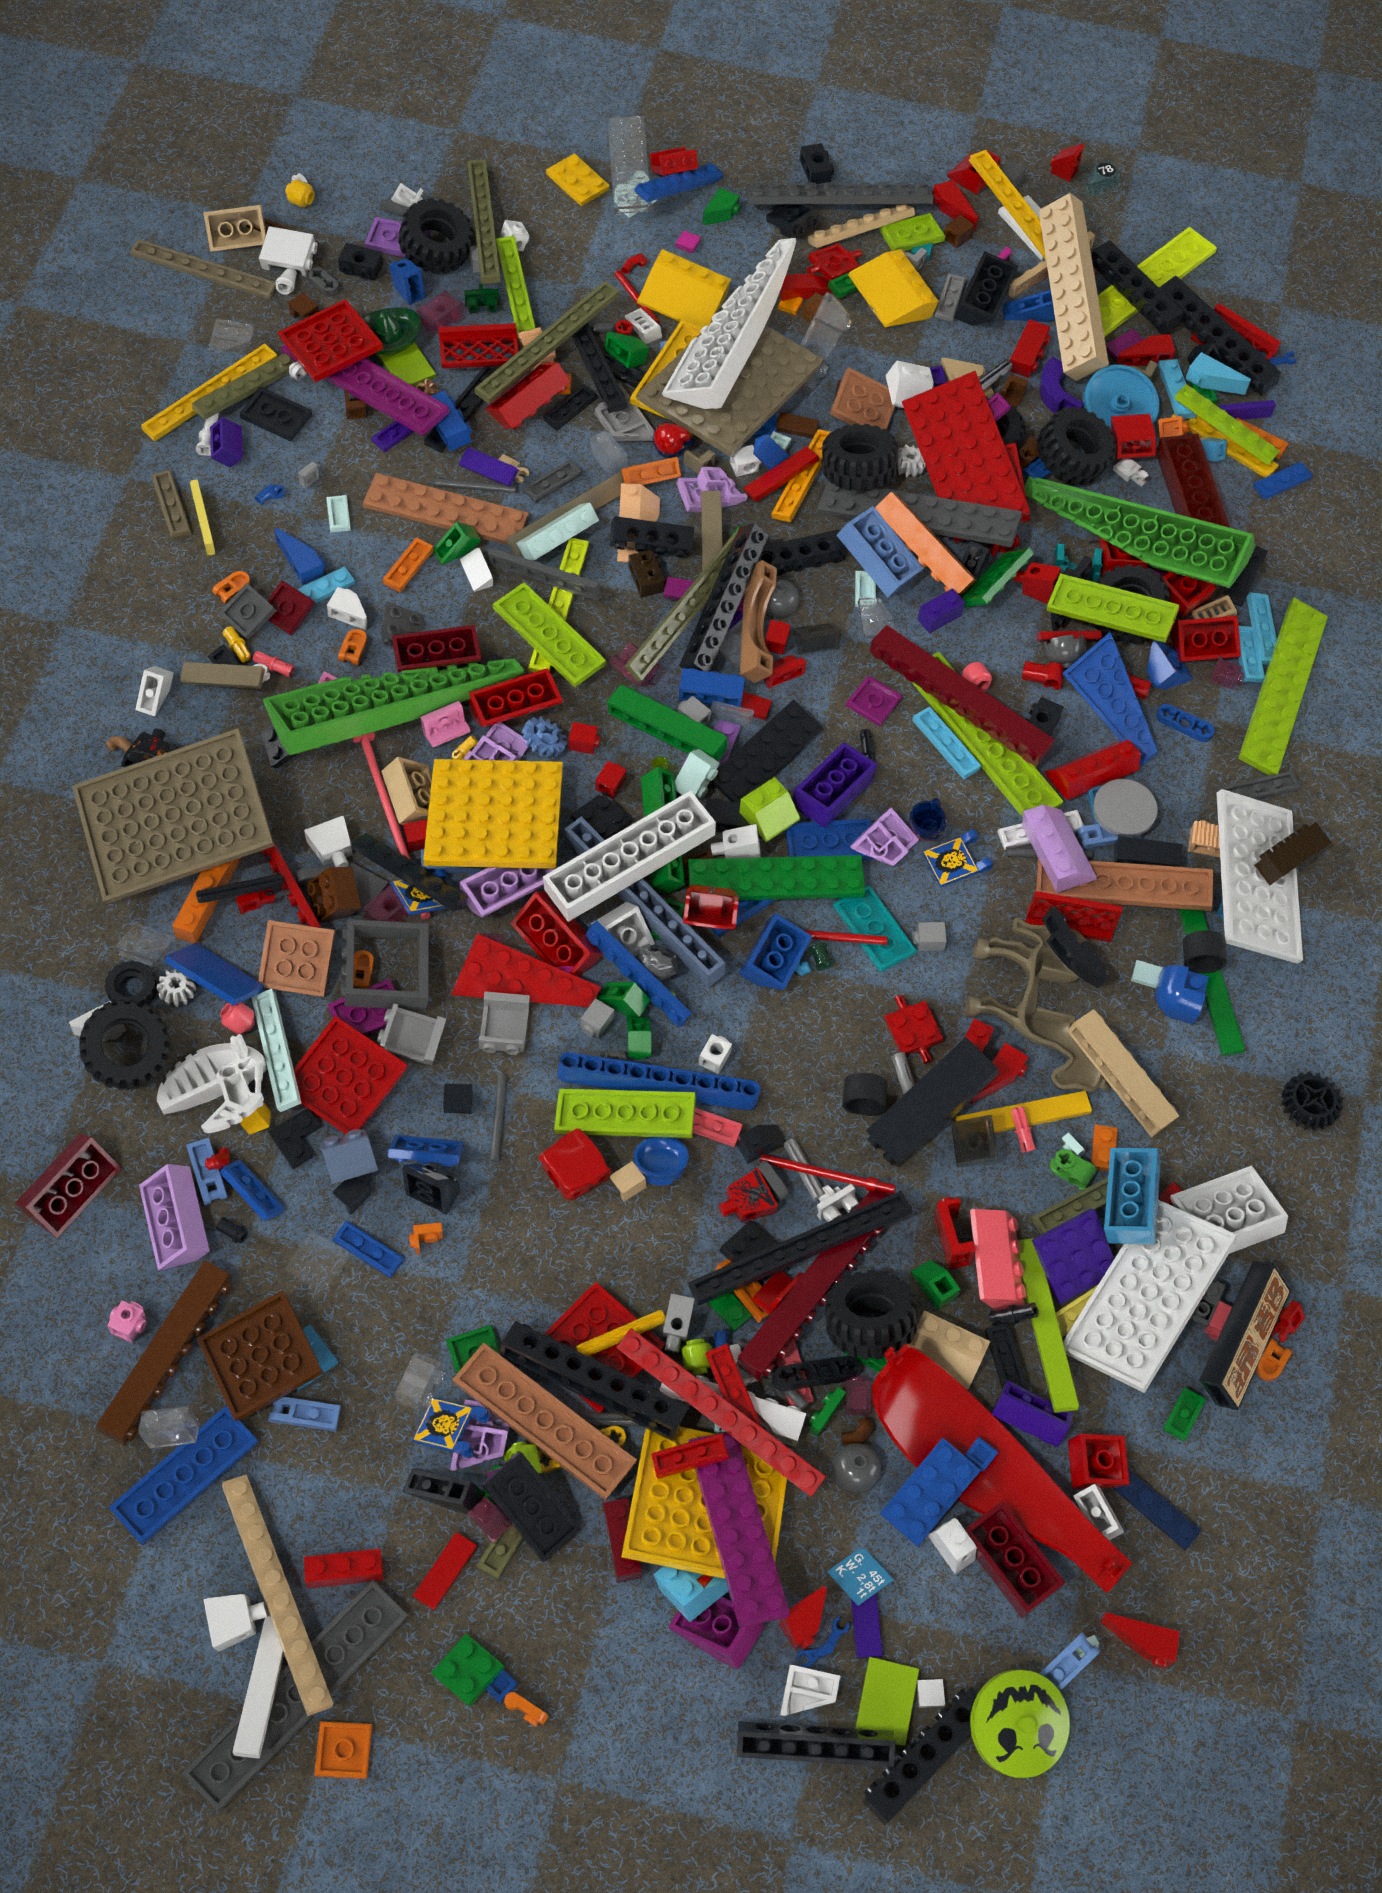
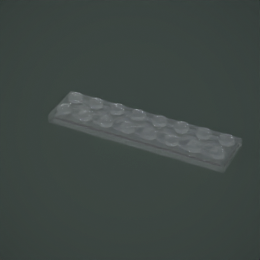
(628, 163)

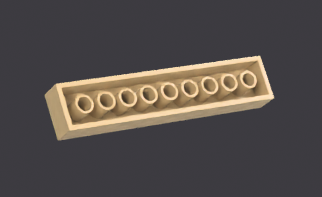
(1073, 287)

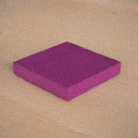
(874, 700)

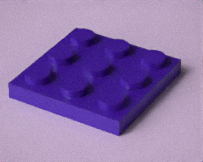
(1074, 1255)

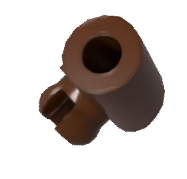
(860, 1434)

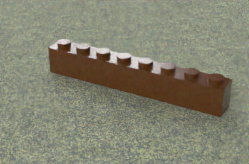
(164, 1353)

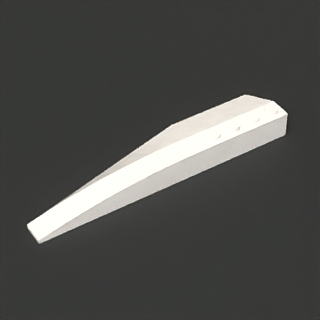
(721, 351)

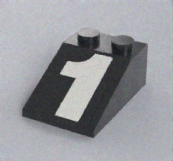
(430, 1187)

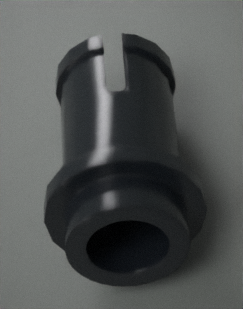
(236, 1233)

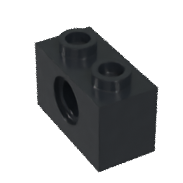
(816, 163)
(360, 261)
(1046, 712)

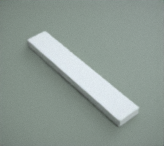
(260, 1693)

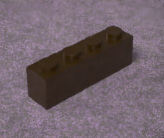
(1292, 853)

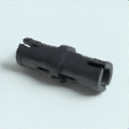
(1014, 1314)

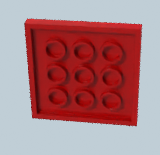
(330, 340)
(346, 1076)
(593, 1316)

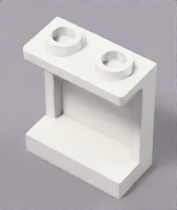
(288, 250)

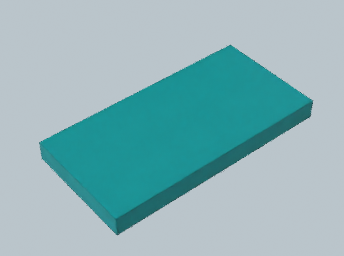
(871, 917)

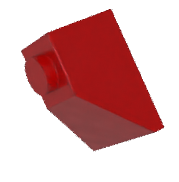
(804, 1620)

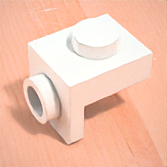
(406, 196)

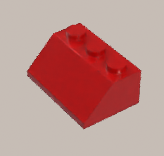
(1206, 638)

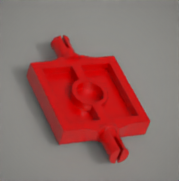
(833, 261)
(913, 1028)

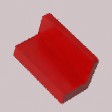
(785, 670)
(774, 1291)

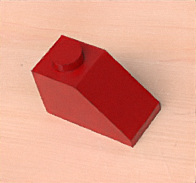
(1067, 162)

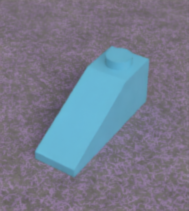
(1216, 376)

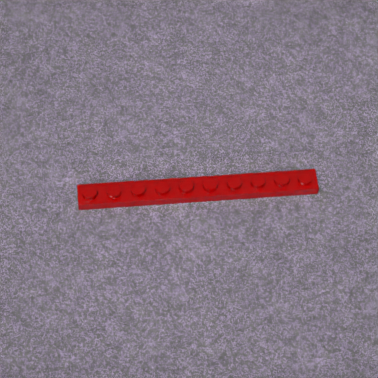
(721, 1412)

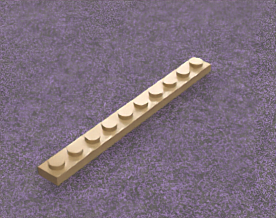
(277, 1595)

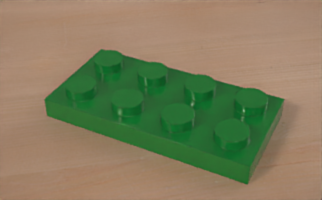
(995, 577)

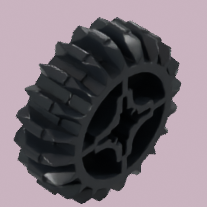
(1320, 1115)

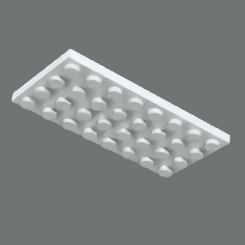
(1254, 913)
(1148, 1298)

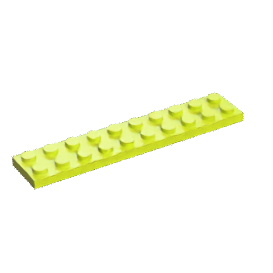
(1174, 258)

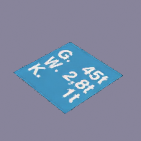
(860, 1576)

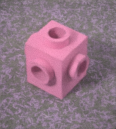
(127, 1320)

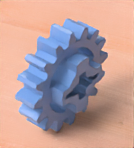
(544, 737)

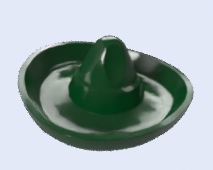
(395, 328)

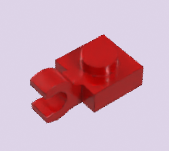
(254, 900)
(1290, 1320)

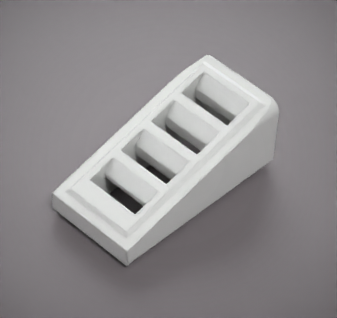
(648, 335)

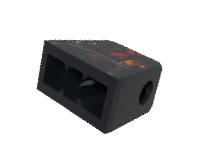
(146, 747)

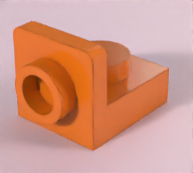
(1173, 426)
(425, 1232)

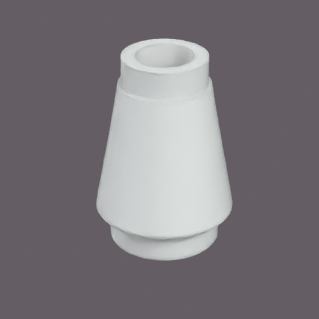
(286, 281)

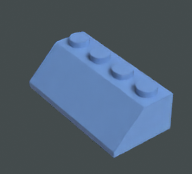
(880, 551)

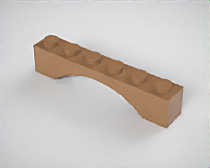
(755, 657)

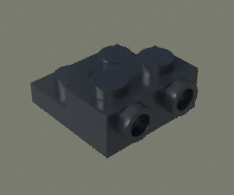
(794, 219)

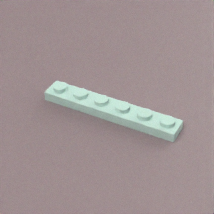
(276, 1050)

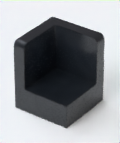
(458, 1098)
(352, 1193)

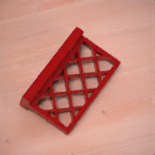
(477, 336)
(1258, 338)
(1095, 928)

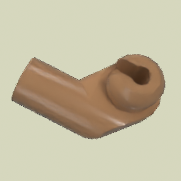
(118, 742)

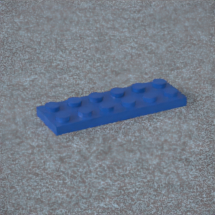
(183, 1476)

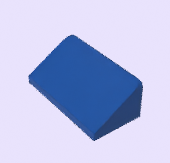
(769, 451)

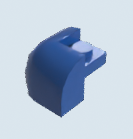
(1180, 993)

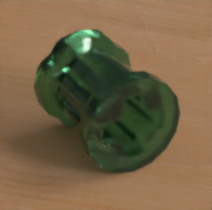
(821, 956)

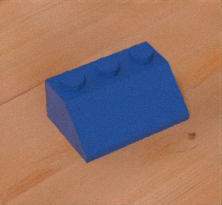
(775, 953)

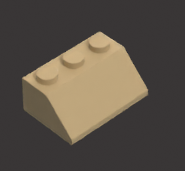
(228, 230)
(408, 789)
(950, 1347)

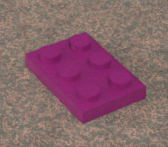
(363, 1019)

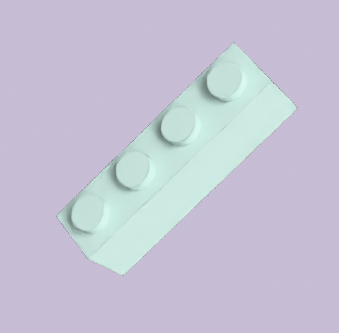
(557, 531)

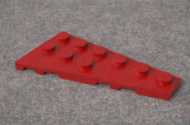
(506, 970)

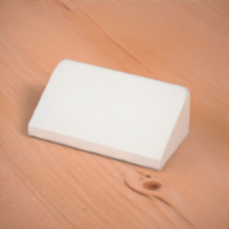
(477, 570)

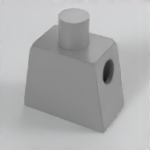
(678, 1312)

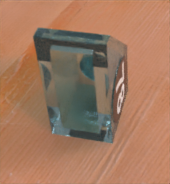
(1102, 178)

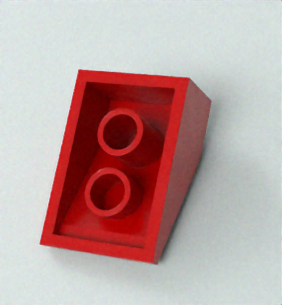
(1114, 556)

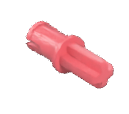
(274, 664)
(1023, 1129)

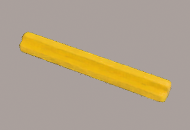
(615, 1336)

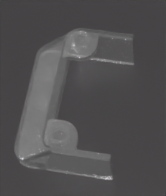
(824, 332)

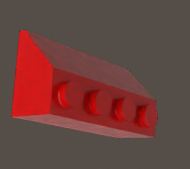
(528, 395)
(514, 698)
(1095, 768)
(553, 936)

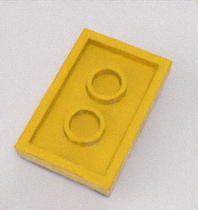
(577, 179)

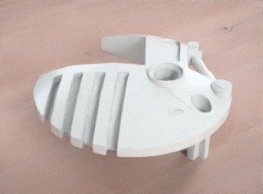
(212, 1073)

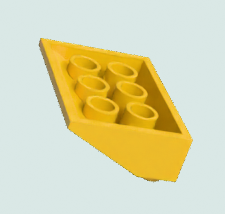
(894, 289)
(684, 290)

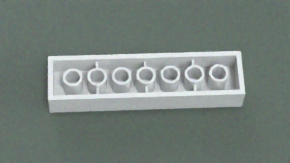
(629, 855)

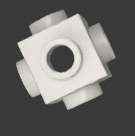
(515, 229)

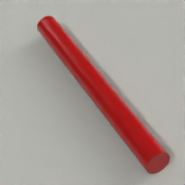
(633, 293)
(848, 937)

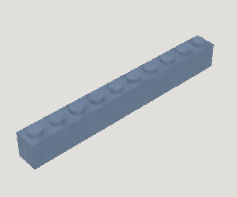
(657, 914)

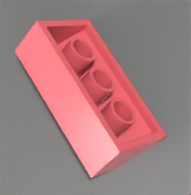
(997, 1258)

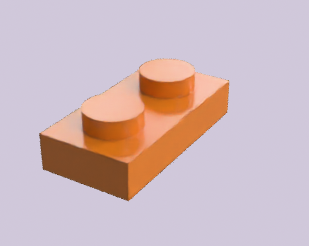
(1103, 1140)

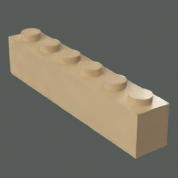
(1123, 1073)

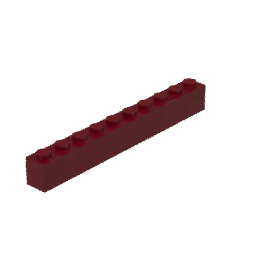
(961, 696)
(802, 1301)

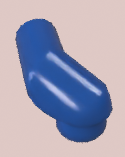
(270, 491)

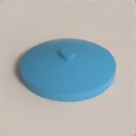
(1120, 391)

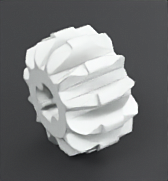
(910, 461)
(167, 988)

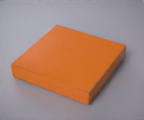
(343, 1750)

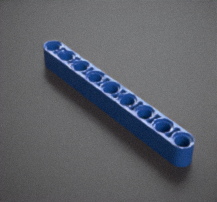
(636, 1076)

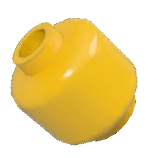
(300, 193)

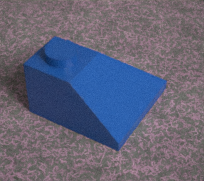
(1165, 668)

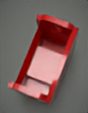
(711, 907)
(574, 1165)

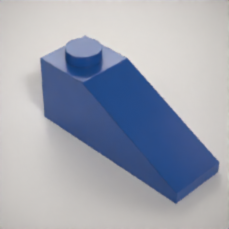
(1034, 307)
(300, 557)

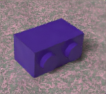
(226, 442)
(941, 610)

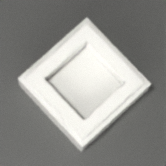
(930, 1693)

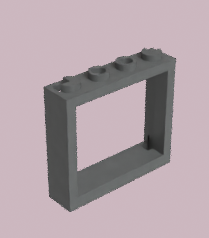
(385, 998)

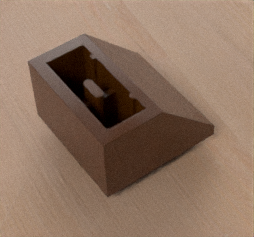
(334, 894)

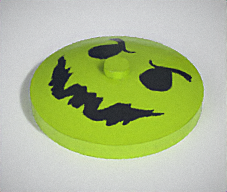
(1020, 1723)

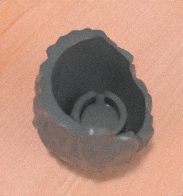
(658, 961)

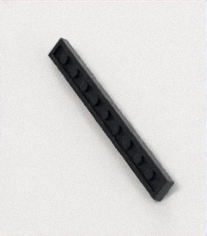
(799, 1248)

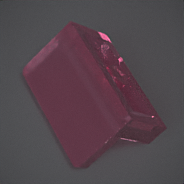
(620, 661)

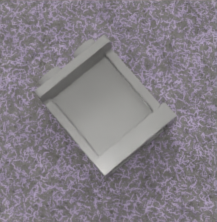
(504, 1023)
(411, 1034)

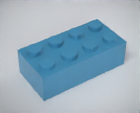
(1132, 1196)

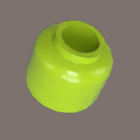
(694, 1356)

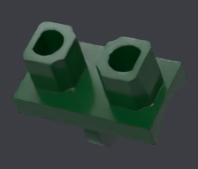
(481, 297)

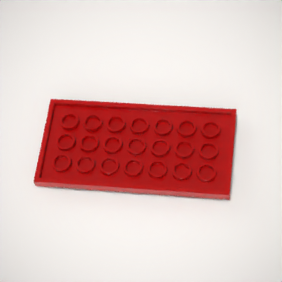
(964, 446)

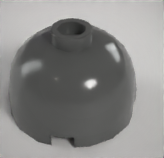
(783, 600)
(1065, 650)
(856, 1468)

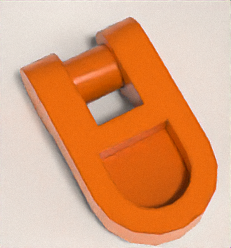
(235, 582)
(354, 640)
(363, 965)
(1270, 1367)
(533, 1714)

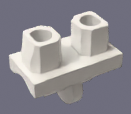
(834, 1200)

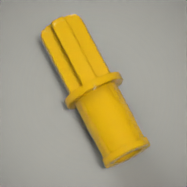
(237, 644)

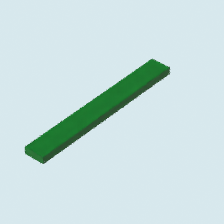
(1216, 994)

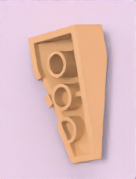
(640, 504)

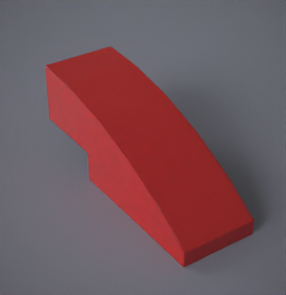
(803, 286)

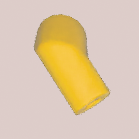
(463, 749)

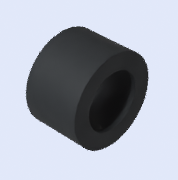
(1204, 951)
(865, 1094)

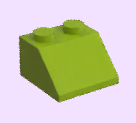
(769, 809)

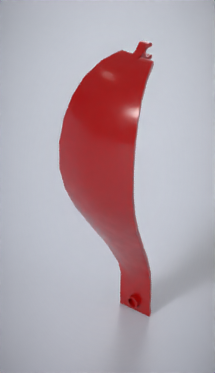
(926, 1403)

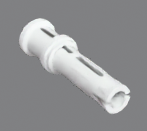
(204, 445)

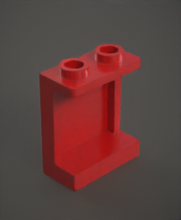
(673, 161)
(956, 1254)

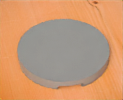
(1125, 808)

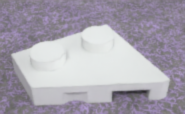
(808, 1689)

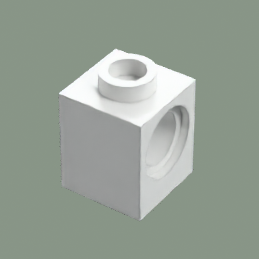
(744, 461)
(712, 1061)

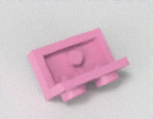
(444, 724)

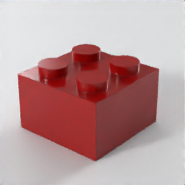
(1187, 592)

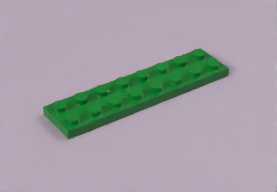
(782, 876)

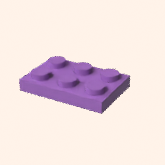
(384, 236)

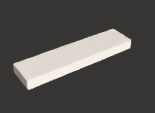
(1016, 836)

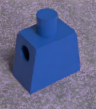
(407, 275)

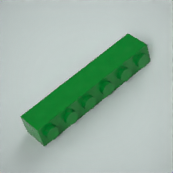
(665, 723)
(658, 791)

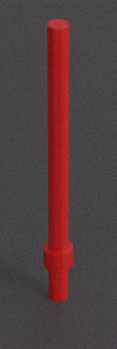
(871, 1183)

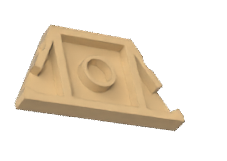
(955, 369)

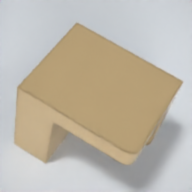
(628, 1181)

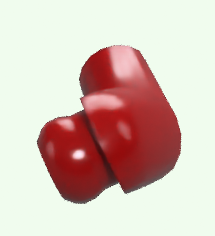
(632, 261)
(218, 1160)

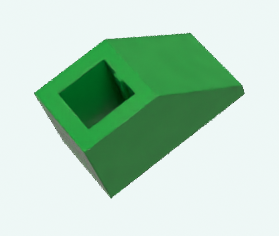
(936, 1284)

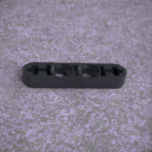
(817, 1376)

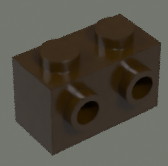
(646, 573)

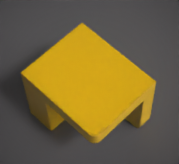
(257, 1120)

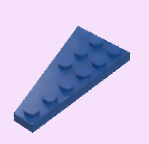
(1108, 690)

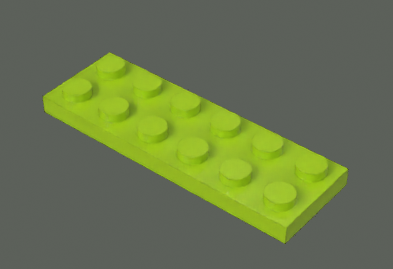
(1113, 607)
(549, 634)
(626, 1113)

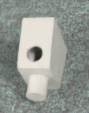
(330, 842)
(738, 843)
(954, 1545)
(232, 1619)

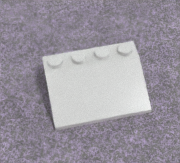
(1237, 1204)

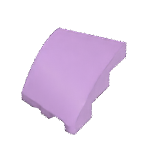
(709, 480)
(499, 745)
(886, 839)
(485, 1438)

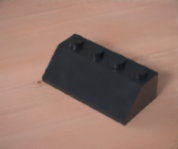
(986, 290)

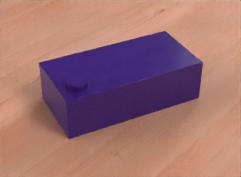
(834, 784)

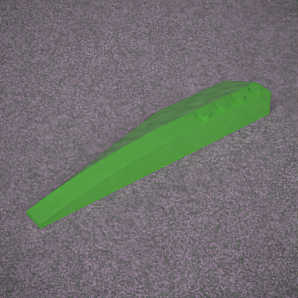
(1151, 534)
(361, 706)

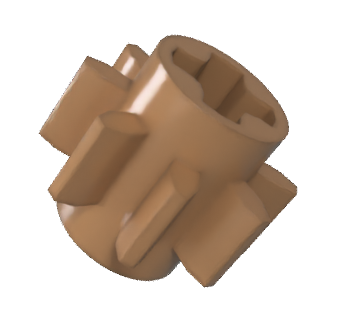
(428, 387)

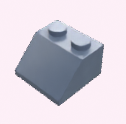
(348, 1155)

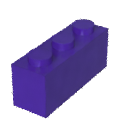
(1031, 1414)

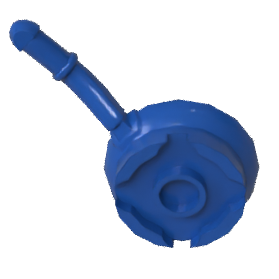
(661, 1159)

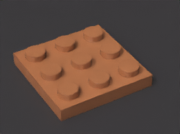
(862, 401)
(296, 958)

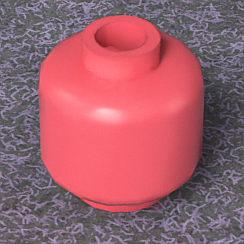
(978, 675)
(237, 1018)

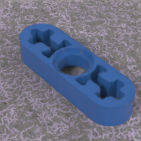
(1182, 715)

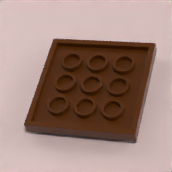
(260, 1356)

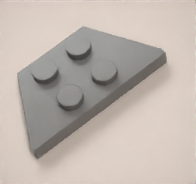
(625, 424)

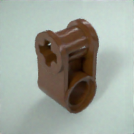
(1028, 452)

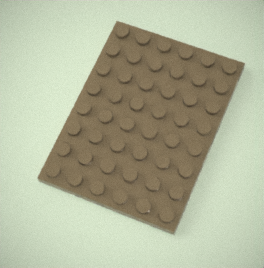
(764, 384)
(172, 816)

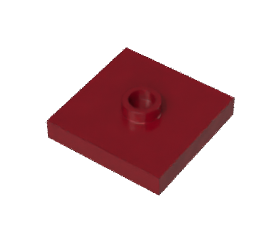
(291, 607)

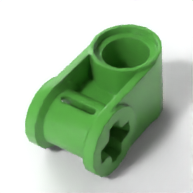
(1074, 1170)

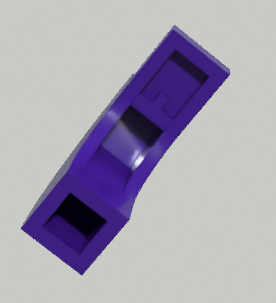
(1050, 390)

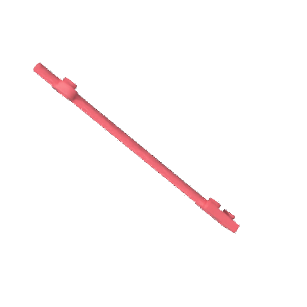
(365, 741)

